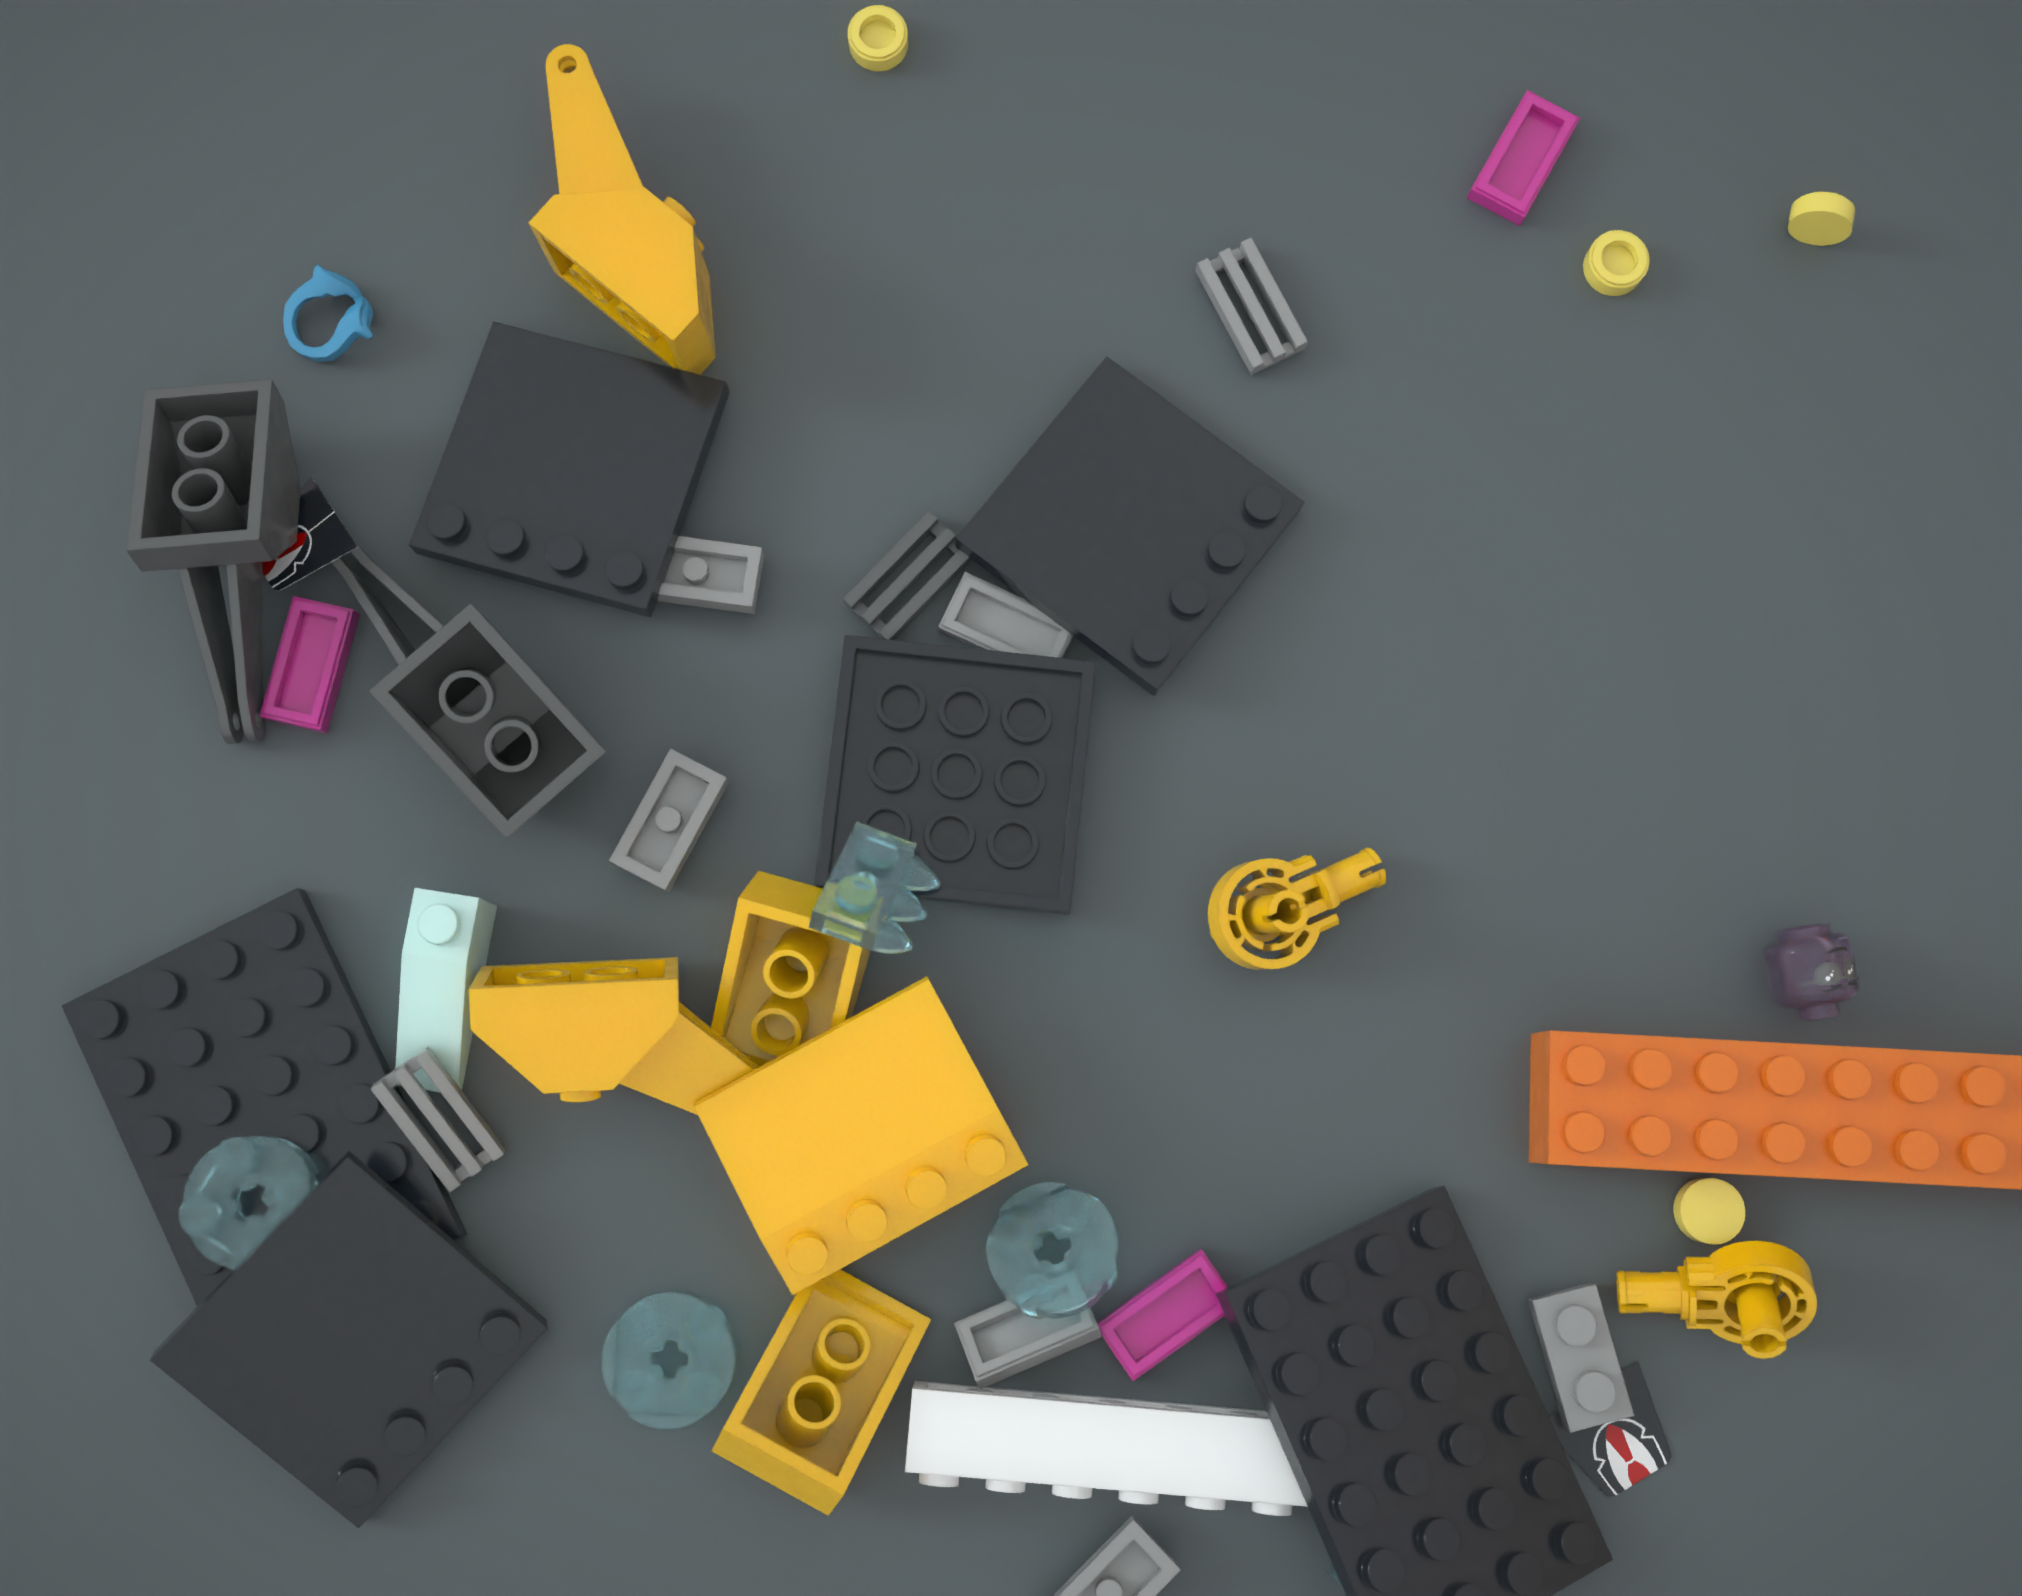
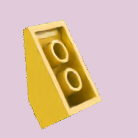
(782, 976)
(822, 1389)

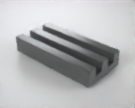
(887, 565)

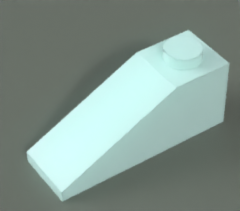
(440, 958)

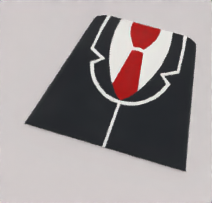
(319, 541)
(1621, 1450)

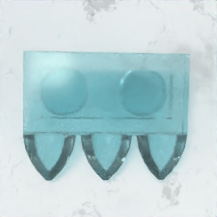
(873, 890)

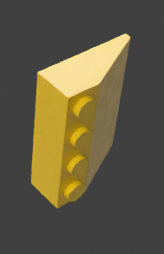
(859, 1135)

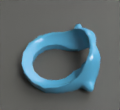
(350, 327)

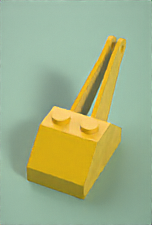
(615, 236)
(601, 1027)

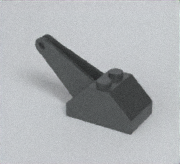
(210, 492)
(476, 707)

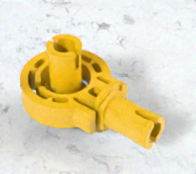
(1284, 905)
(1731, 1295)

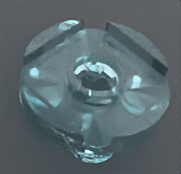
(213, 1190)
(1087, 1267)
(641, 1385)

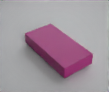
(1523, 158)
(309, 664)
(1164, 1315)

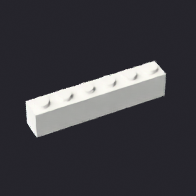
(1098, 1444)

